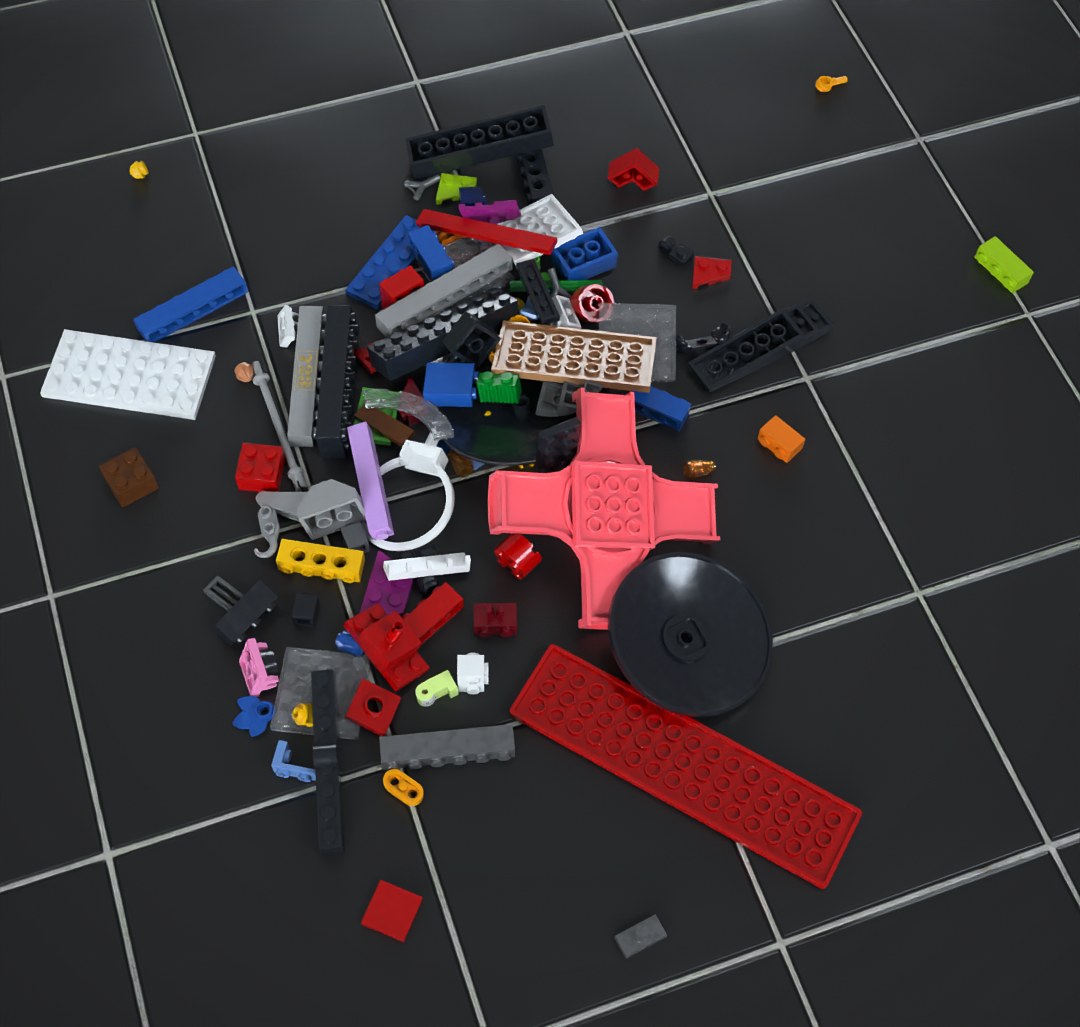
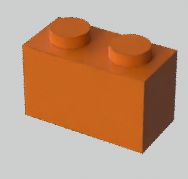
(781, 439)

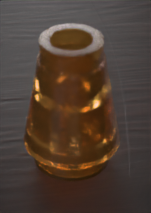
(461, 464)
(698, 468)

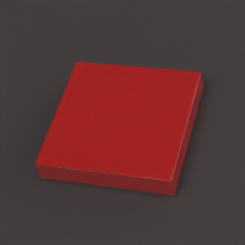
(392, 911)

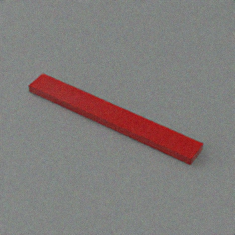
(487, 231)

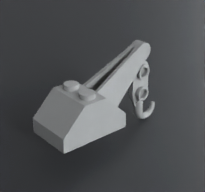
(320, 511)

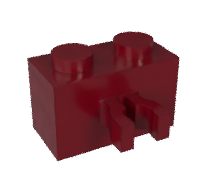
(495, 619)

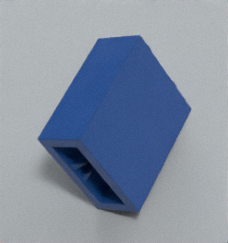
(450, 384)

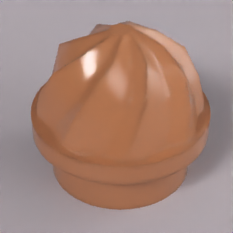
(244, 372)

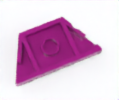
(390, 594)

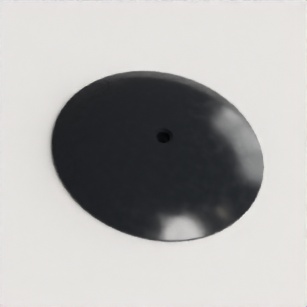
(507, 434)

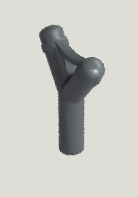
(421, 185)
(556, 286)

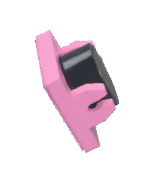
(258, 667)

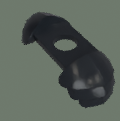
(717, 337)

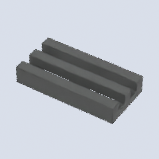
(212, 585)

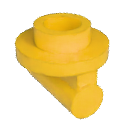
(303, 714)

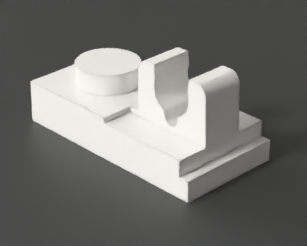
(287, 325)

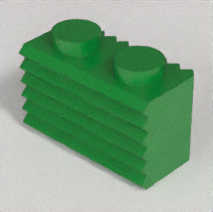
(499, 387)

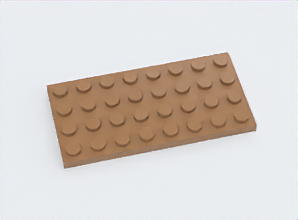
(575, 356)

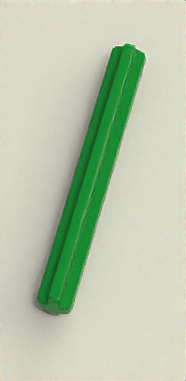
(567, 285)

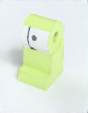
(435, 688)

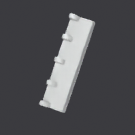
(427, 566)

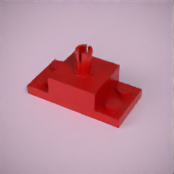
(388, 645)

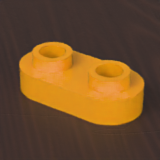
(403, 788)

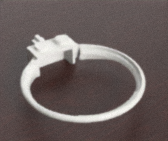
(428, 460)

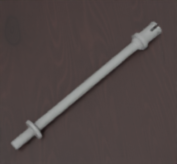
(295, 472)

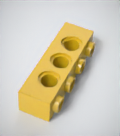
(312, 553)

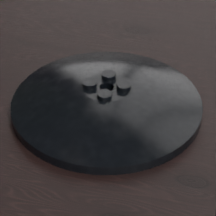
(717, 612)

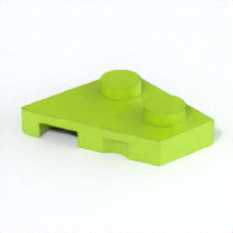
(450, 185)

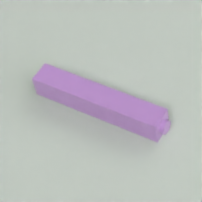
(370, 481)

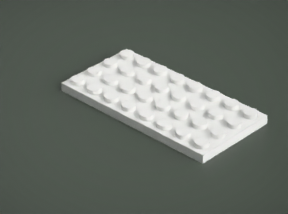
(128, 374)

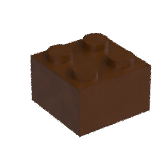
(128, 477)

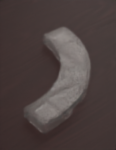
(414, 405)

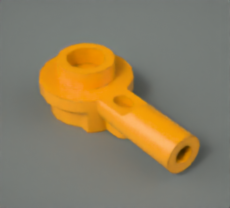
(825, 83)

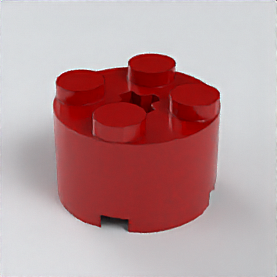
(582, 302)
(518, 555)

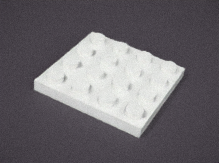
(546, 218)

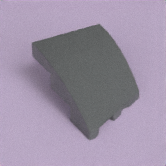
(557, 399)

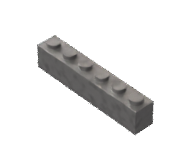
(447, 747)

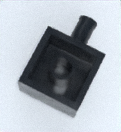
(470, 340)

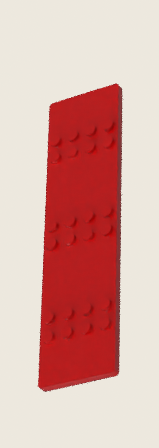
(688, 766)

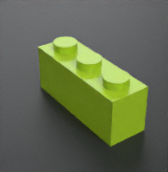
(1003, 264)

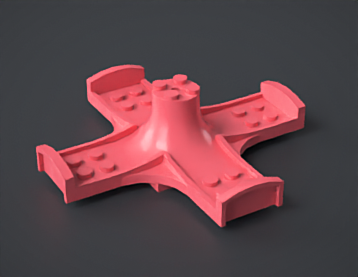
(603, 503)

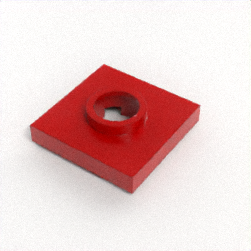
(362, 716)

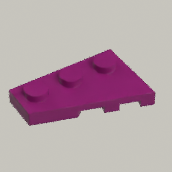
(496, 213)

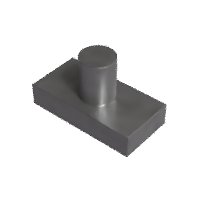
(640, 936)

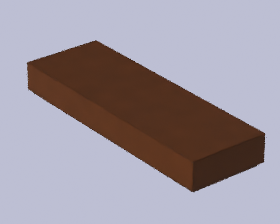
(385, 425)

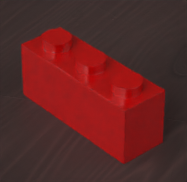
(434, 612)

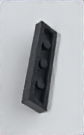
(537, 292)

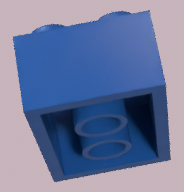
(585, 256)

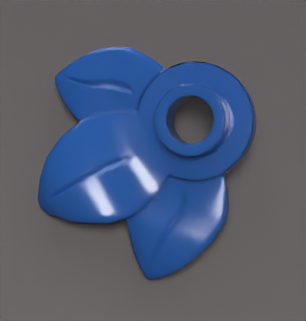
(251, 716)

